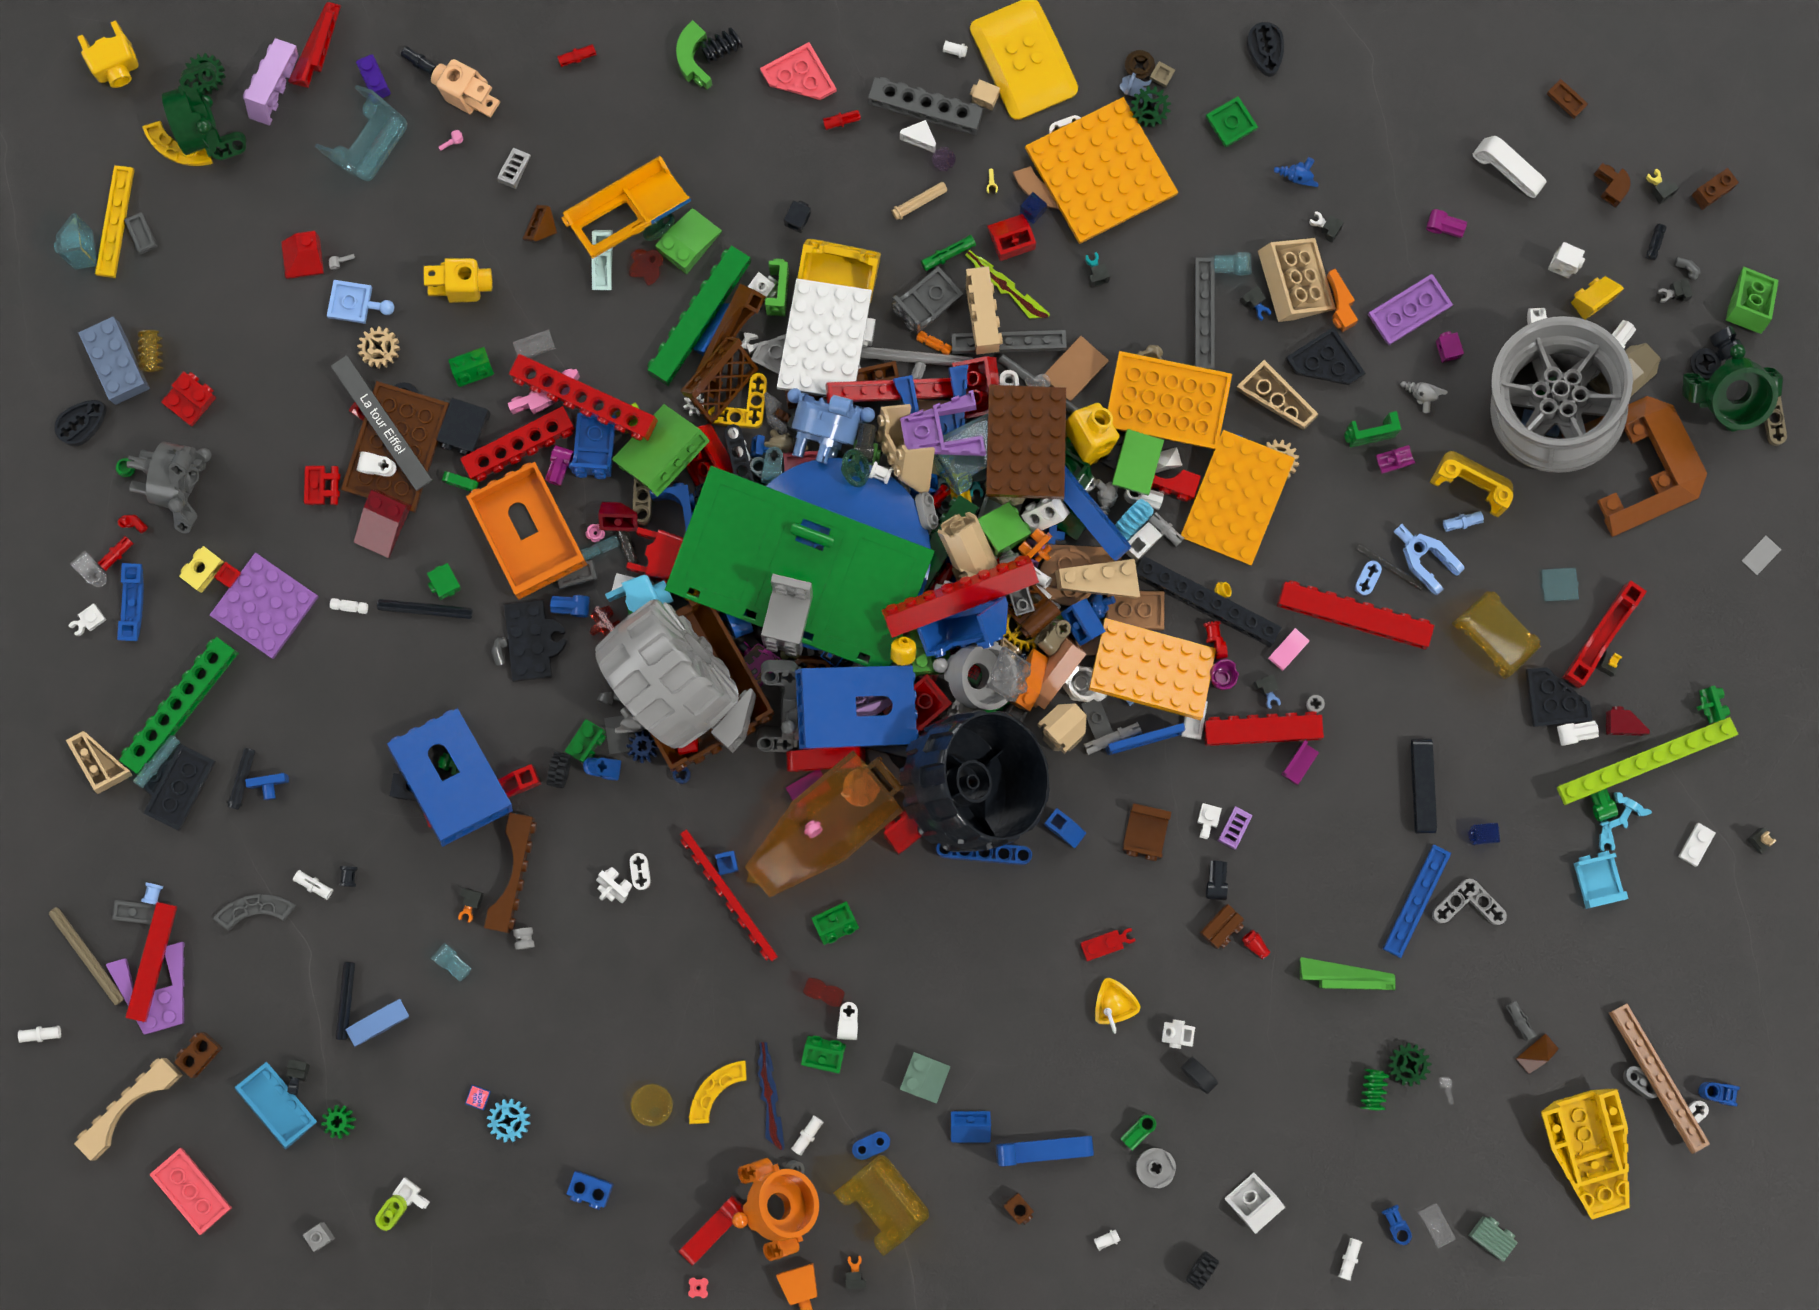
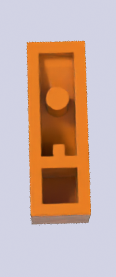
(1034, 681)

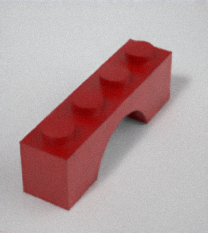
(1182, 485)

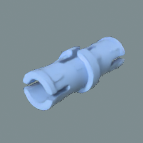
(1463, 521)

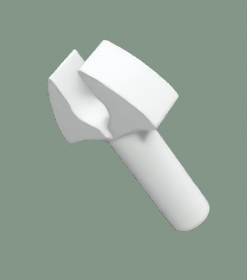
(749, 336)

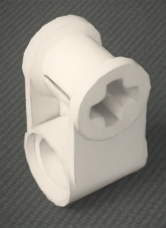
(373, 464)
(848, 1024)

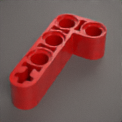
(819, 758)
(711, 1231)

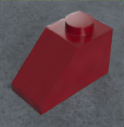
(617, 517)
(1624, 723)

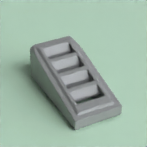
(513, 183)

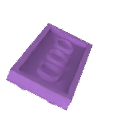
(1410, 309)

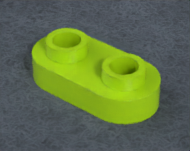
(392, 1211)

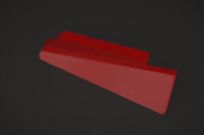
(316, 46)

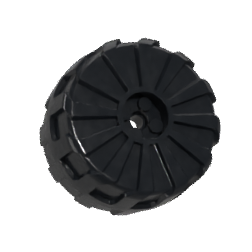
(975, 781)

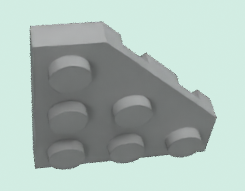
(770, 353)

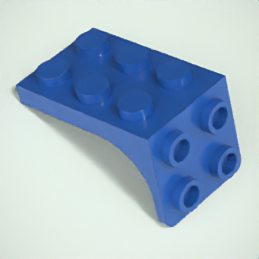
(593, 448)
(681, 494)

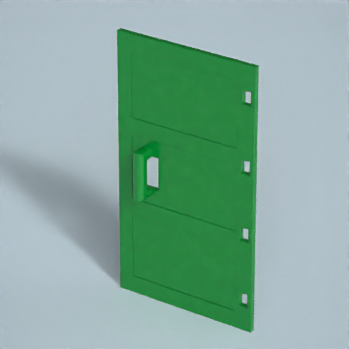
(750, 532)

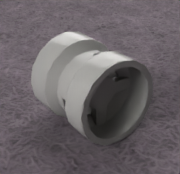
(523, 938)

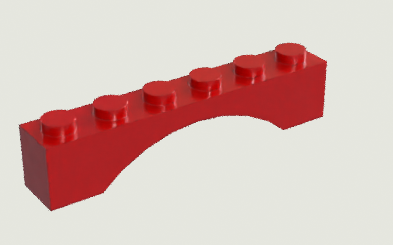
(1597, 643)
(518, 781)

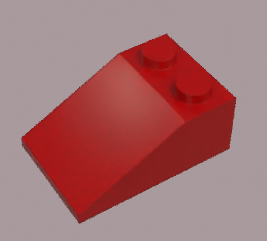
(929, 702)

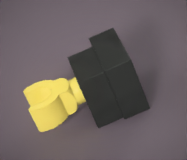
(1663, 189)

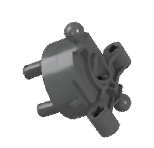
(170, 479)

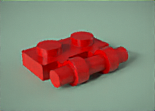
(315, 485)

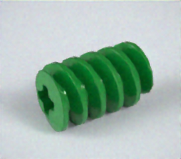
(1374, 1090)

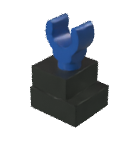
(1254, 299)

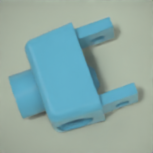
(639, 592)

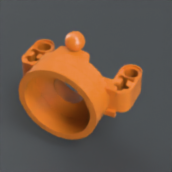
(799, 1201)

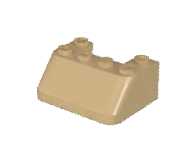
(911, 465)

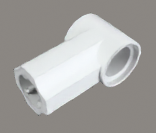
(1624, 332)
(1154, 498)
(1573, 733)

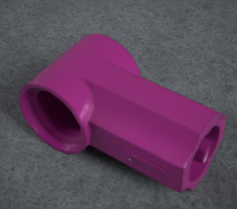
(1440, 222)
(559, 463)

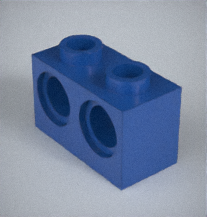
(591, 1184)

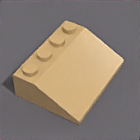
(1296, 279)

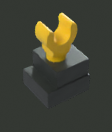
(1609, 663)

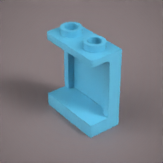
(1599, 880)

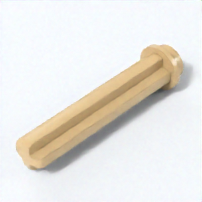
(918, 201)

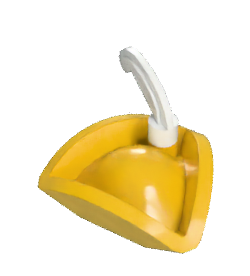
(1115, 1003)

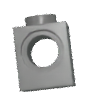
(318, 1236)

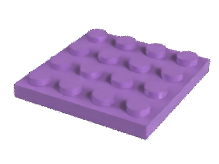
(264, 605)

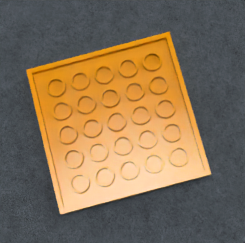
(1101, 170)

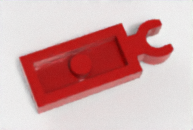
(1105, 944)

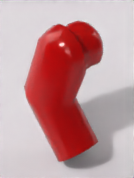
(132, 521)

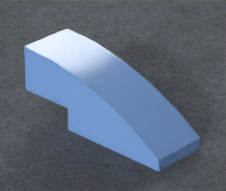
(377, 1022)

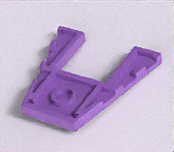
(925, 431)
(168, 1002)

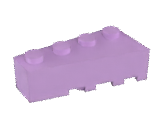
(270, 81)

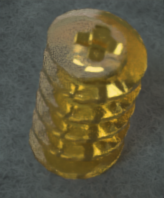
(148, 351)

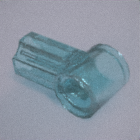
(1238, 263)
(448, 959)

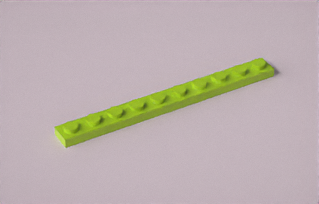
(1647, 761)

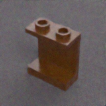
(1146, 832)

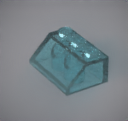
(76, 243)

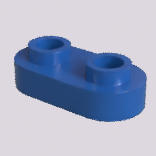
(871, 1146)

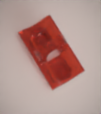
(601, 617)

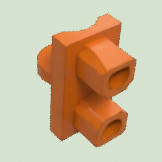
(1041, 539)

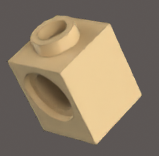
(985, 94)

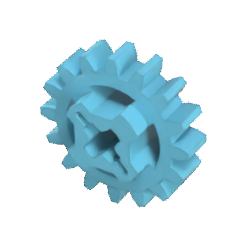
(506, 1110)

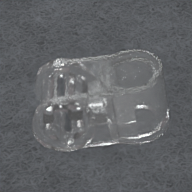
(87, 568)

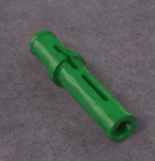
(947, 253)

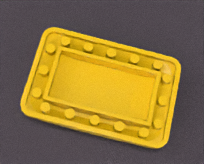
(1024, 58)

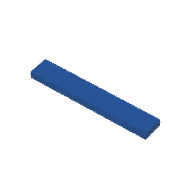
(1416, 901)

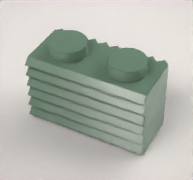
(1492, 1238)

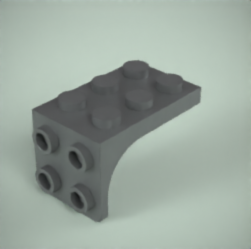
(926, 300)

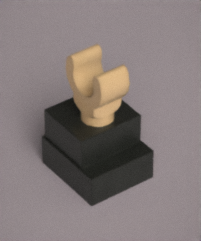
(1761, 840)

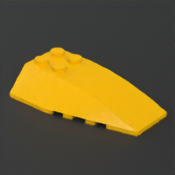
(1592, 1148)

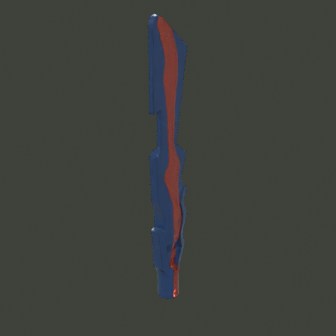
(769, 1094)

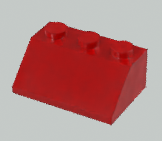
(980, 375)
(711, 455)

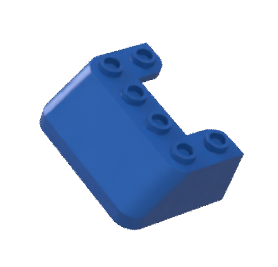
(978, 624)

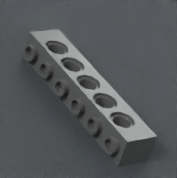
(932, 113)

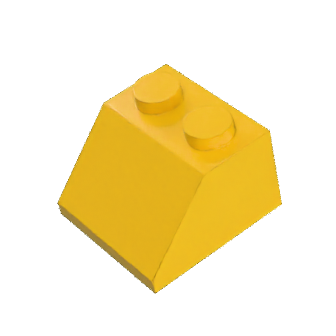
(1596, 296)

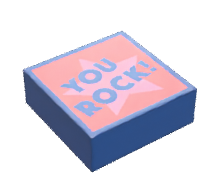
(478, 1097)

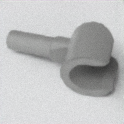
(334, 261)

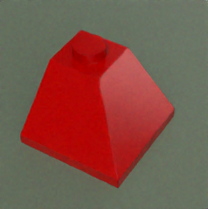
(302, 255)

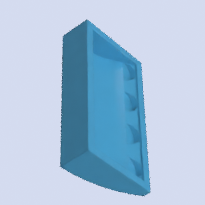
(274, 1106)

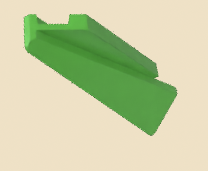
(1344, 976)

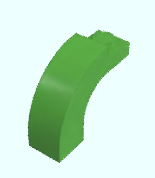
(687, 45)

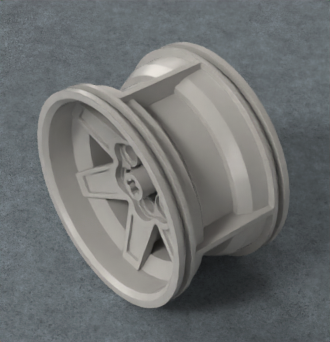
(1534, 344)

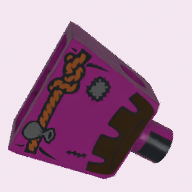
(755, 657)

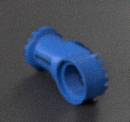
(1397, 1225)

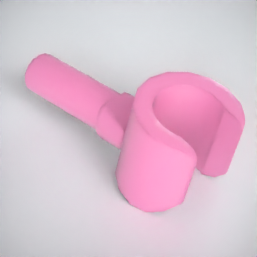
(457, 138)

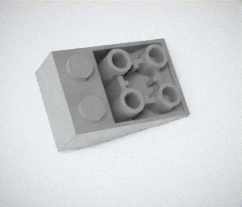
(734, 726)

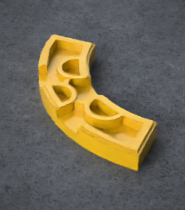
(170, 149)
(712, 1088)

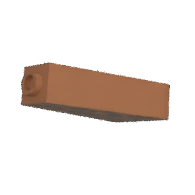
(1058, 670)

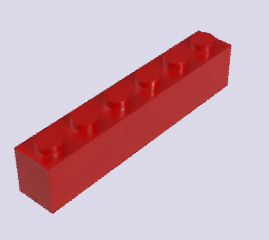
(1263, 730)

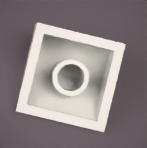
(1254, 1202)

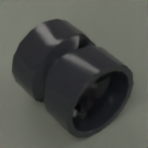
(1724, 341)

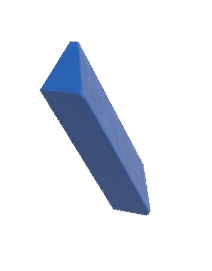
(706, 338)

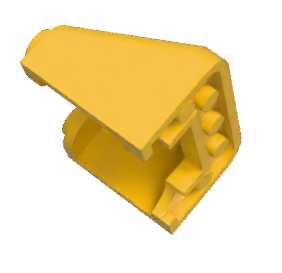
(839, 264)
(1498, 486)

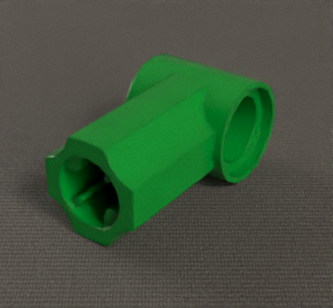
(1603, 806)
(1137, 1133)

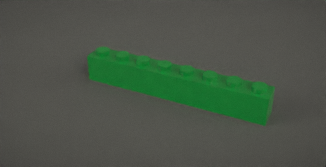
(699, 315)

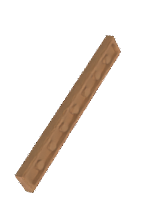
(1659, 1078)

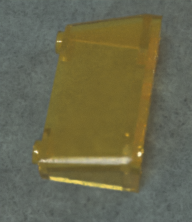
(1498, 633)

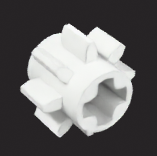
(690, 405)

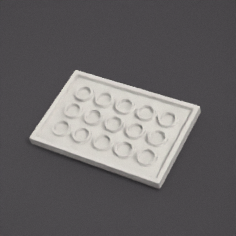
(823, 336)

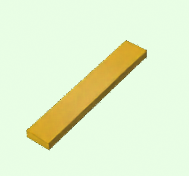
(114, 221)

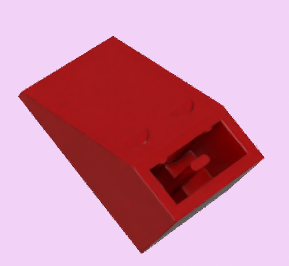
(902, 833)

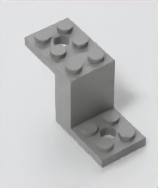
(787, 615)

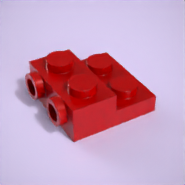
(189, 398)

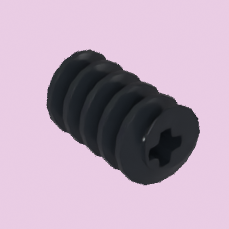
(720, 45)

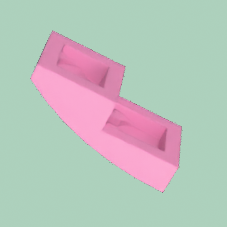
(1288, 649)

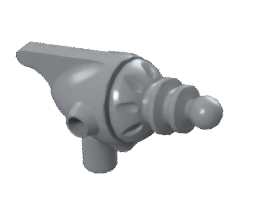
(1424, 393)
(1106, 495)
(629, 723)

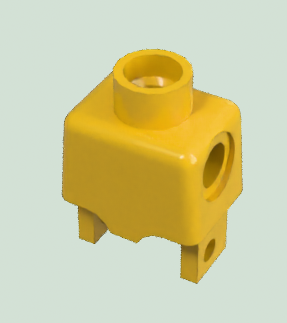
(451, 283)
(1092, 432)

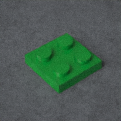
(1231, 121)

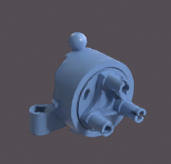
(826, 423)

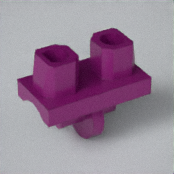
(1395, 459)

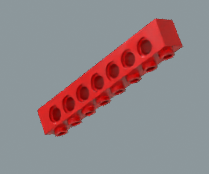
(524, 366)

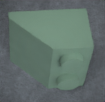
(925, 1077)

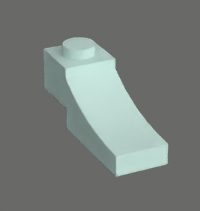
(602, 264)

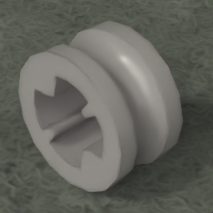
(1319, 699)

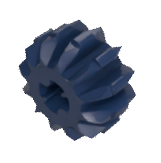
(636, 749)

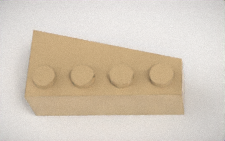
(1274, 393)
(1108, 578)

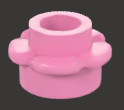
(590, 533)
(813, 828)

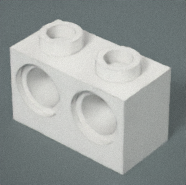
(1567, 260)
(1046, 516)

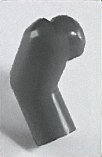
(1693, 269)

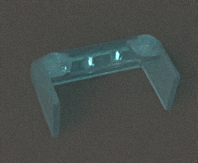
(375, 140)

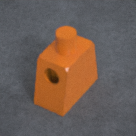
(799, 1285)

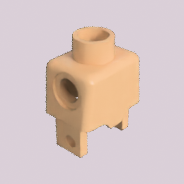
(461, 79)

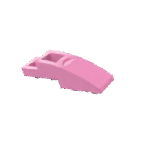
(539, 402)

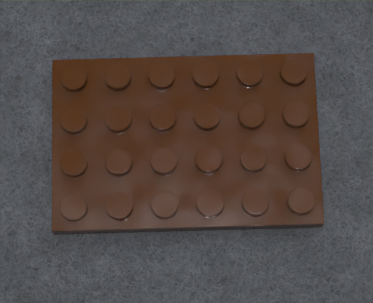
(418, 422)
(1026, 442)

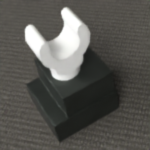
(1330, 227)

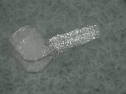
(1446, 1082)

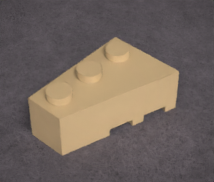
(97, 764)

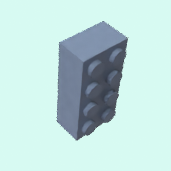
(114, 360)

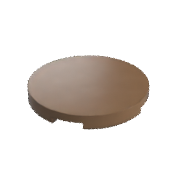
(1064, 559)

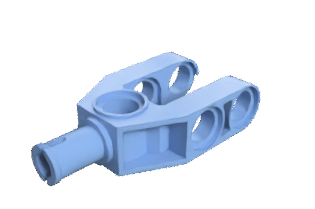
(1436, 547)

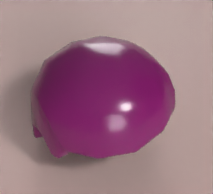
(1224, 674)

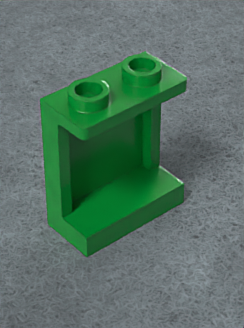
(1388, 431)

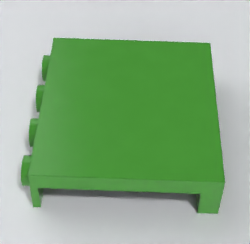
(666, 452)

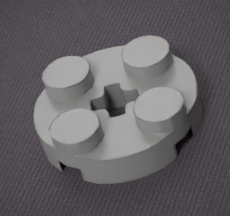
(1167, 1169)

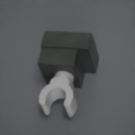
(1678, 289)

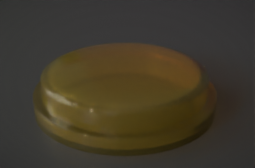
(651, 1105)

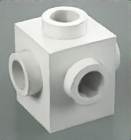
(765, 285)
(1178, 1034)

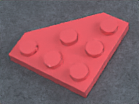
(800, 74)

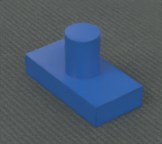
(267, 784)

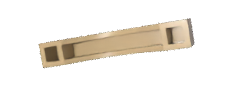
(99, 1136)

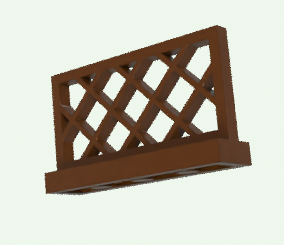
(712, 369)

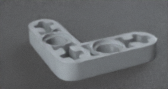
(1472, 897)

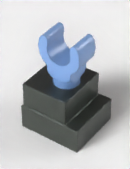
(1267, 687)

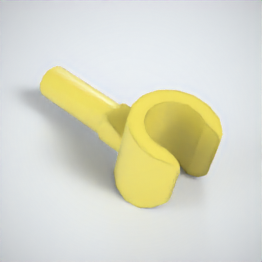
(991, 181)

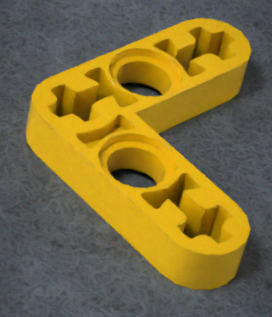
(745, 414)

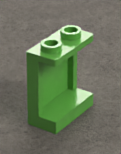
(778, 305)

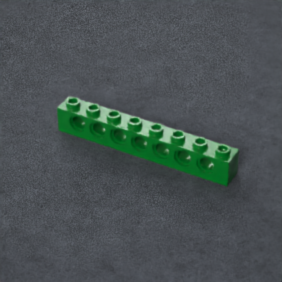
(177, 718)

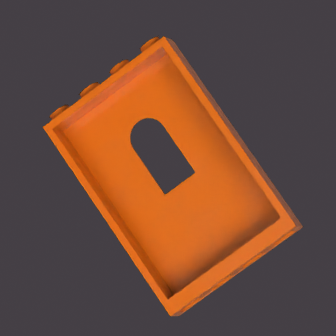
(540, 557)

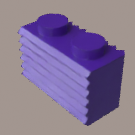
(372, 75)

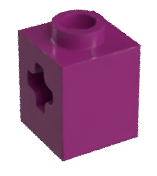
(1449, 346)

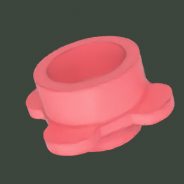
(703, 1286)

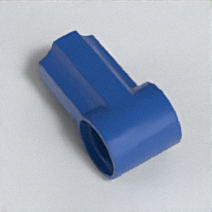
(576, 605)

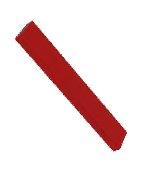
(151, 962)

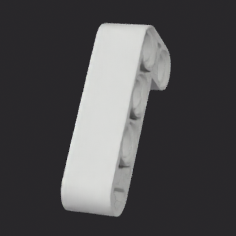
(1511, 164)

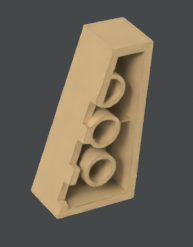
(982, 310)

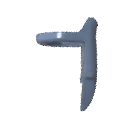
(1131, 85)

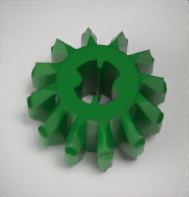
(343, 1127)

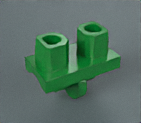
(1711, 704)

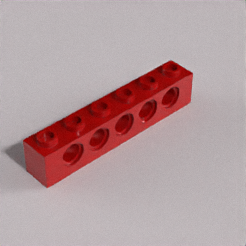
(506, 443)

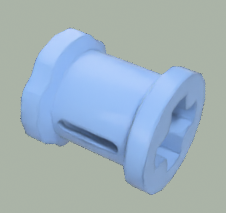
(152, 893)

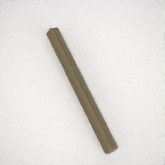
(86, 956)

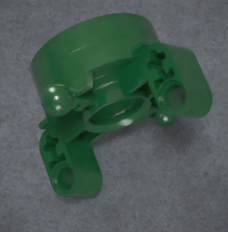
(192, 118)
(1750, 410)

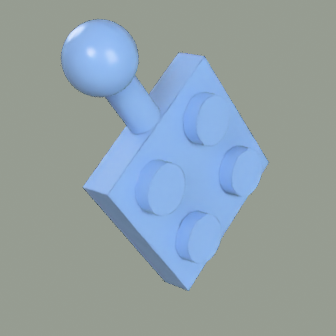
(352, 300)

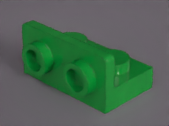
(586, 741)
(835, 923)
(823, 1054)

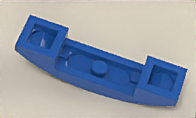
(132, 602)

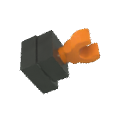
(471, 900)
(853, 1278)

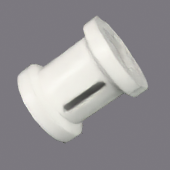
(880, 473)

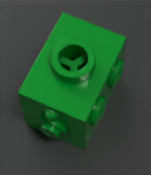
(443, 581)

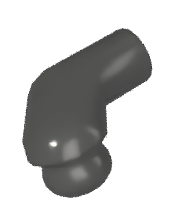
(498, 644)

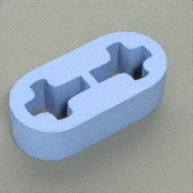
(1364, 576)

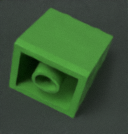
(1004, 529)

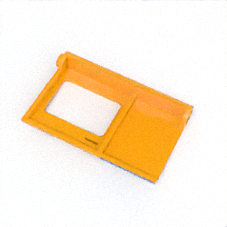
(648, 192)

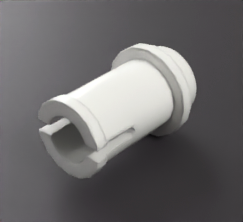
(955, 49)
(1107, 1240)

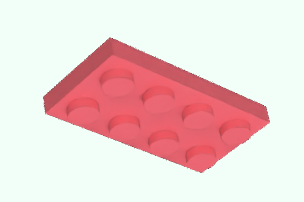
(190, 1191)

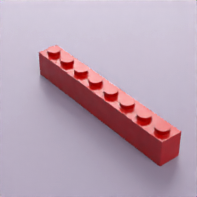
(960, 596)
(1355, 615)

